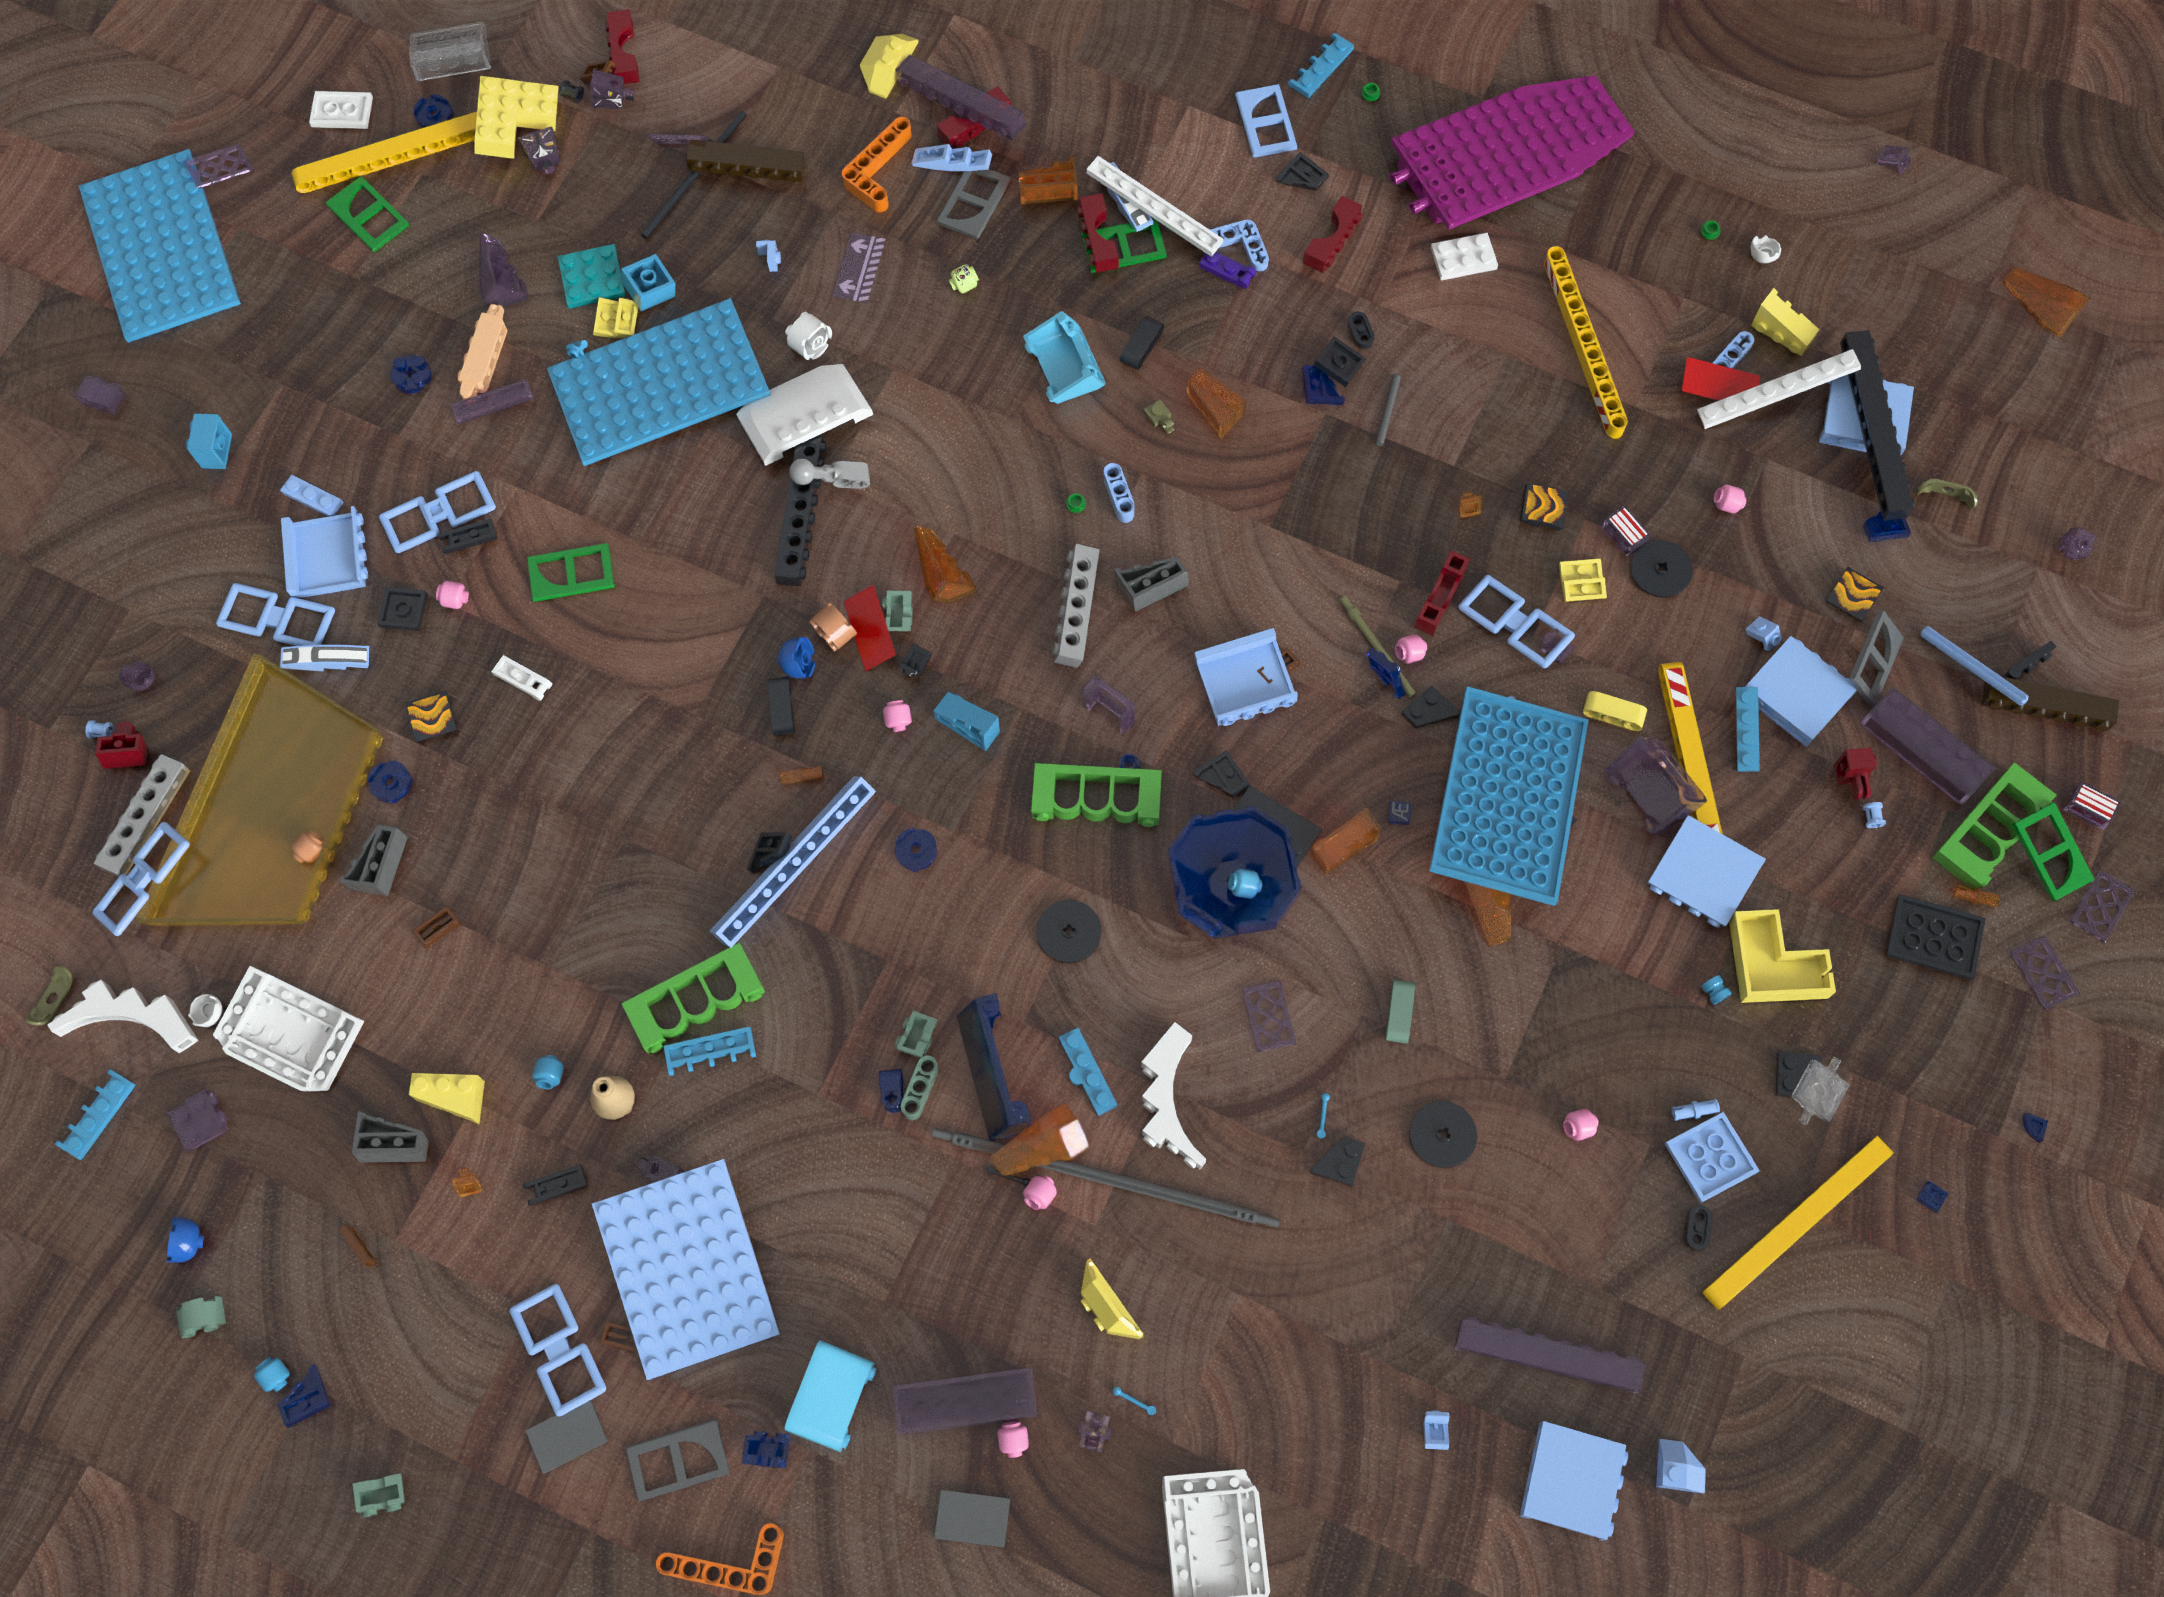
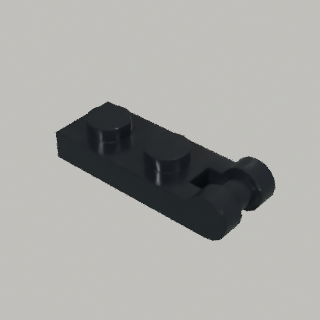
(2029, 663)

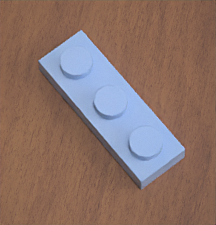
(311, 496)

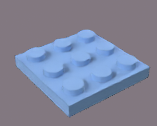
(1711, 1157)

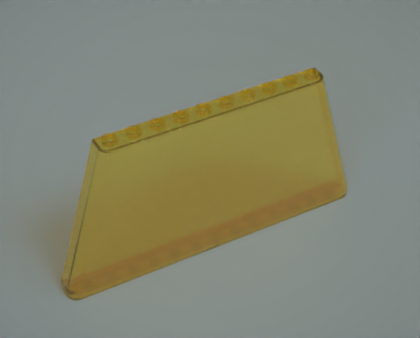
(275, 770)

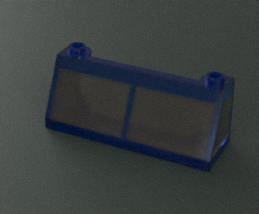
(1000, 1115)

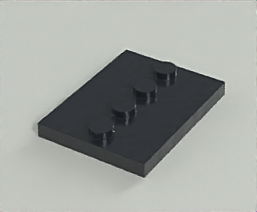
(1302, 831)
(1935, 937)

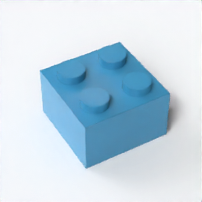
(648, 282)
(209, 441)

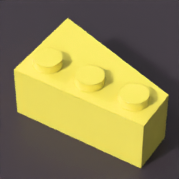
(1784, 325)
(450, 1092)

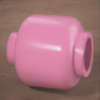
(1729, 498)
(451, 594)
(1410, 649)
(897, 715)
(1580, 1124)
(1039, 1192)
(1012, 1438)

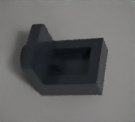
(916, 660)

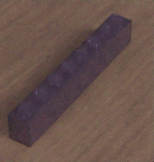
(960, 97)
(1549, 1355)

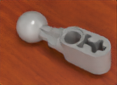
(841, 473)

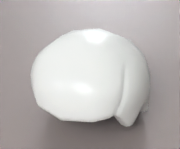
(1765, 249)
(206, 1010)

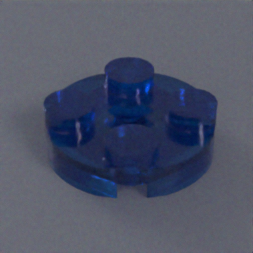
(435, 102)
(406, 364)
(393, 792)
(915, 861)

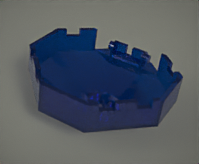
(1214, 849)

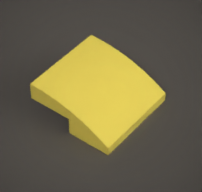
(615, 318)
(1582, 580)

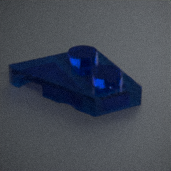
(1388, 671)

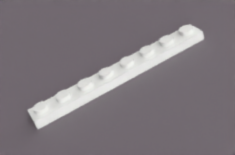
(1154, 206)
(1779, 389)

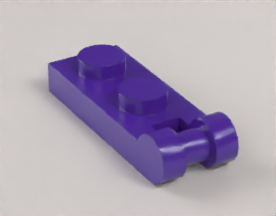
(1228, 269)

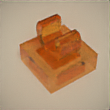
(1469, 504)
(466, 1184)

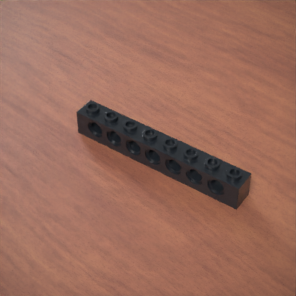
(793, 574)

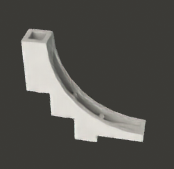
(104, 1005)
(1165, 1126)

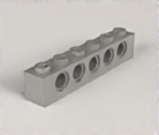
(1087, 559)
(143, 827)

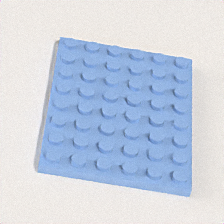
(685, 1269)

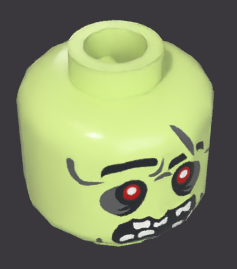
(963, 278)

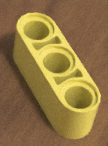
(1614, 711)

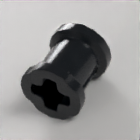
(571, 91)

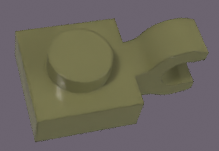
(1159, 415)

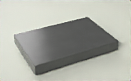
(566, 1437)
(972, 1518)

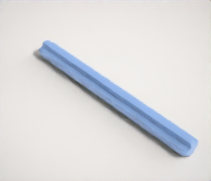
(1974, 666)

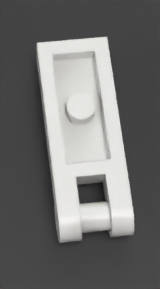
(521, 677)

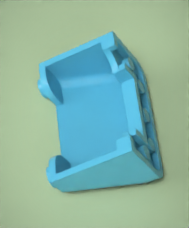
(1064, 358)
(829, 1396)

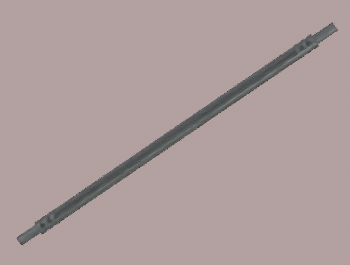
(1120, 1181)

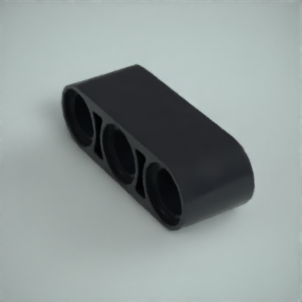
(1142, 342)
(781, 706)

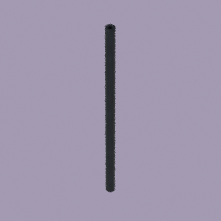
(689, 180)

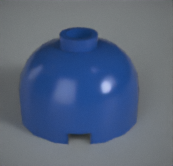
(796, 658)
(183, 1240)

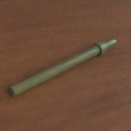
(1355, 615)

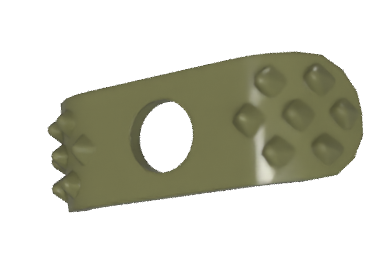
(1963, 492)
(61, 985)

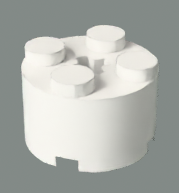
(808, 336)

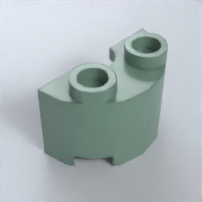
(898, 610)
(917, 1034)
(200, 1314)
(378, 1495)

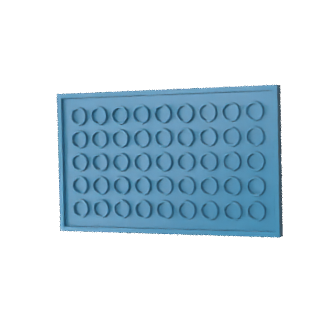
(158, 246)
(658, 382)
(1509, 796)

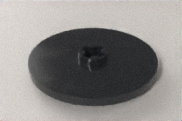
(1655, 555)
(1080, 943)
(1459, 1128)

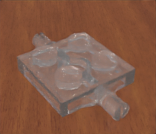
(1820, 1091)

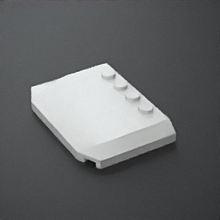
(802, 410)
(286, 1032)
(1215, 1535)

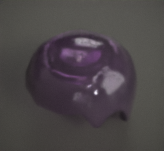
(137, 677)

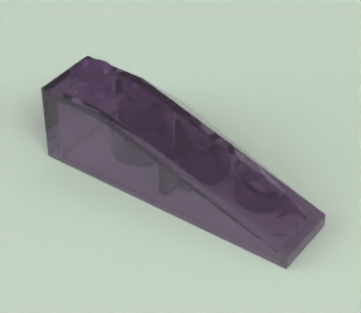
(496, 276)

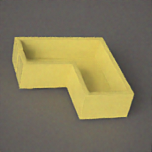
(509, 105)
(1768, 970)

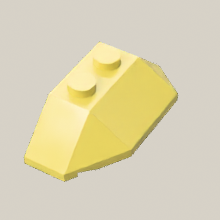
(882, 59)
(1106, 1305)

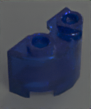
(766, 1450)

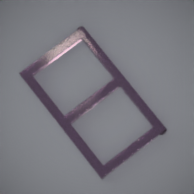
(676, 139)

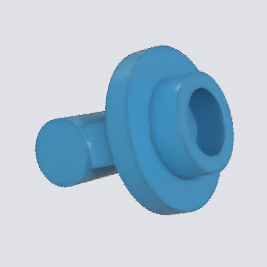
(576, 348)

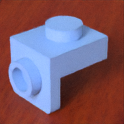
(769, 248)
(1765, 632)
(1436, 1430)

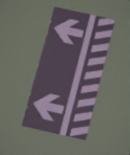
(859, 267)

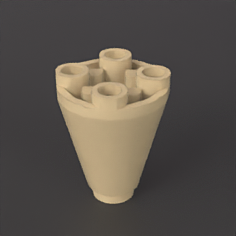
(612, 1097)

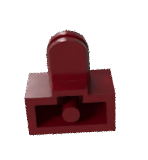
(122, 748)
(1855, 768)

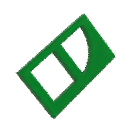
(341, 204)
(1120, 231)
(545, 590)
(2078, 872)

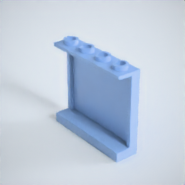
(1842, 421)
(324, 554)
(1233, 679)
(1800, 690)
(1705, 872)
(1574, 1480)

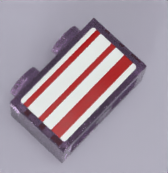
(1625, 531)
(2092, 805)

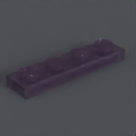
(492, 401)

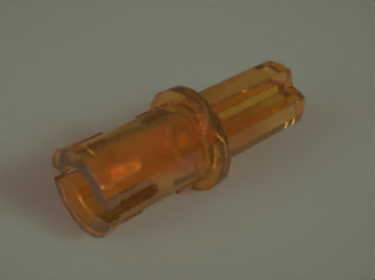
(801, 775)
(1976, 896)

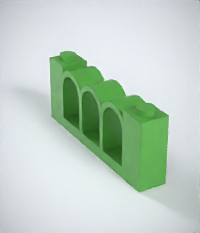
(1044, 793)
(1963, 862)
(644, 1022)

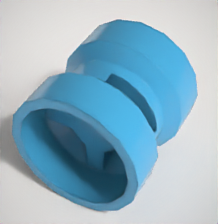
(1716, 990)

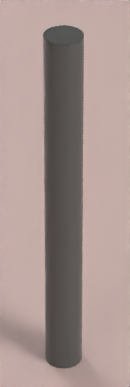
(1388, 410)

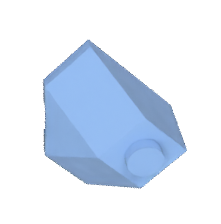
(1679, 1468)

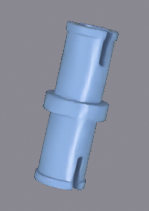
(1695, 1109)

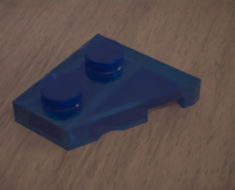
(1319, 387)
(1879, 529)
(305, 1399)

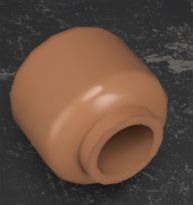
(307, 847)

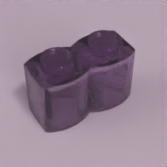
(99, 394)

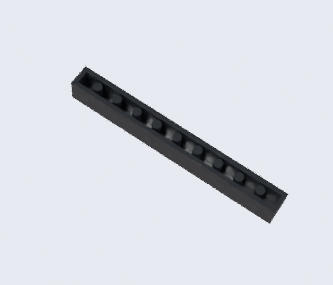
(1878, 429)

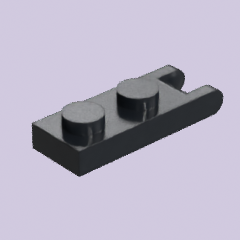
(469, 536)
(557, 1184)

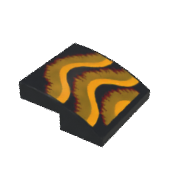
(1544, 506)
(1854, 594)
(431, 716)

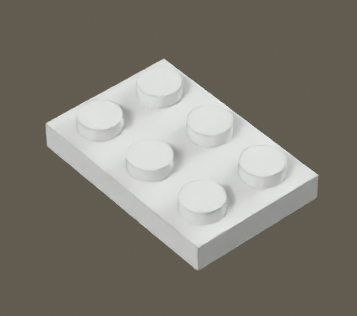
(341, 109)
(1464, 256)

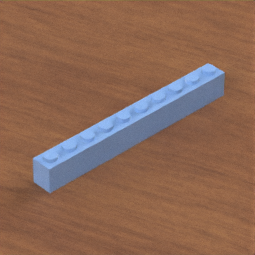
(787, 868)

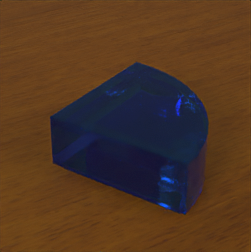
(2035, 1126)

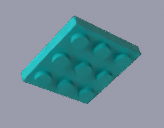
(591, 276)

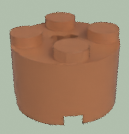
(832, 627)

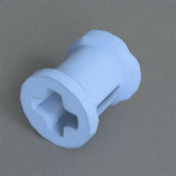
(98, 729)
(1874, 815)

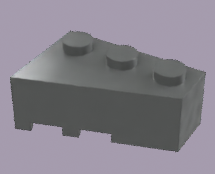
(1151, 582)
(377, 863)
(387, 1142)

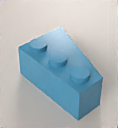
(968, 720)

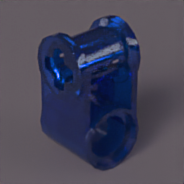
(891, 1086)

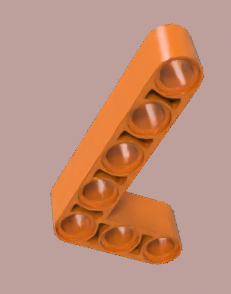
(871, 160)
(726, 1571)

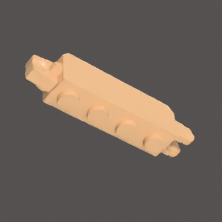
(483, 352)

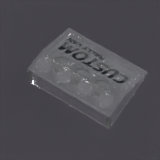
(449, 51)

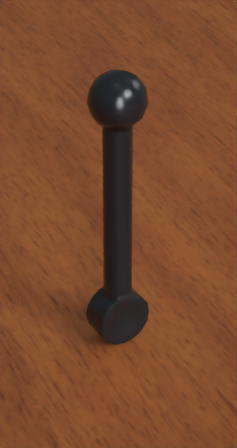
(991, 1170)

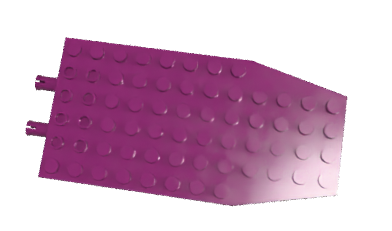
(1508, 148)

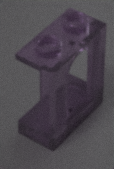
(1093, 692)

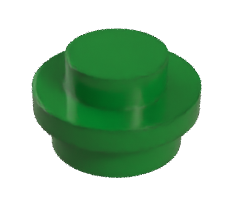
(1370, 92)
(1710, 230)
(1075, 503)

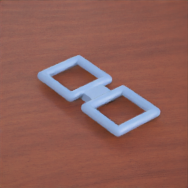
(437, 511)
(274, 616)
(1516, 621)
(139, 878)
(557, 1350)

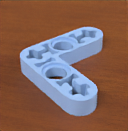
(1241, 235)

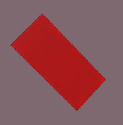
(1716, 380)
(871, 628)

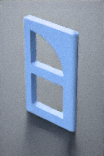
(1246, 102)

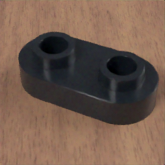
(1361, 331)
(1697, 1228)

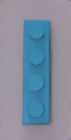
(1747, 729)

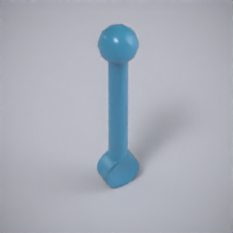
(1321, 1133)
(1151, 1410)

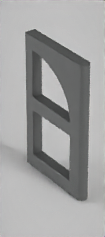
(975, 225)
(1893, 641)
(705, 1434)

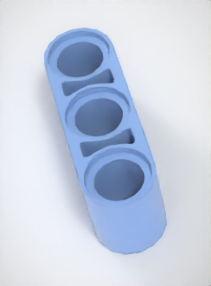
(1120, 501)

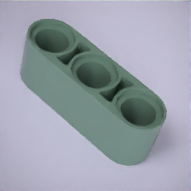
(1400, 1011)
(919, 1077)

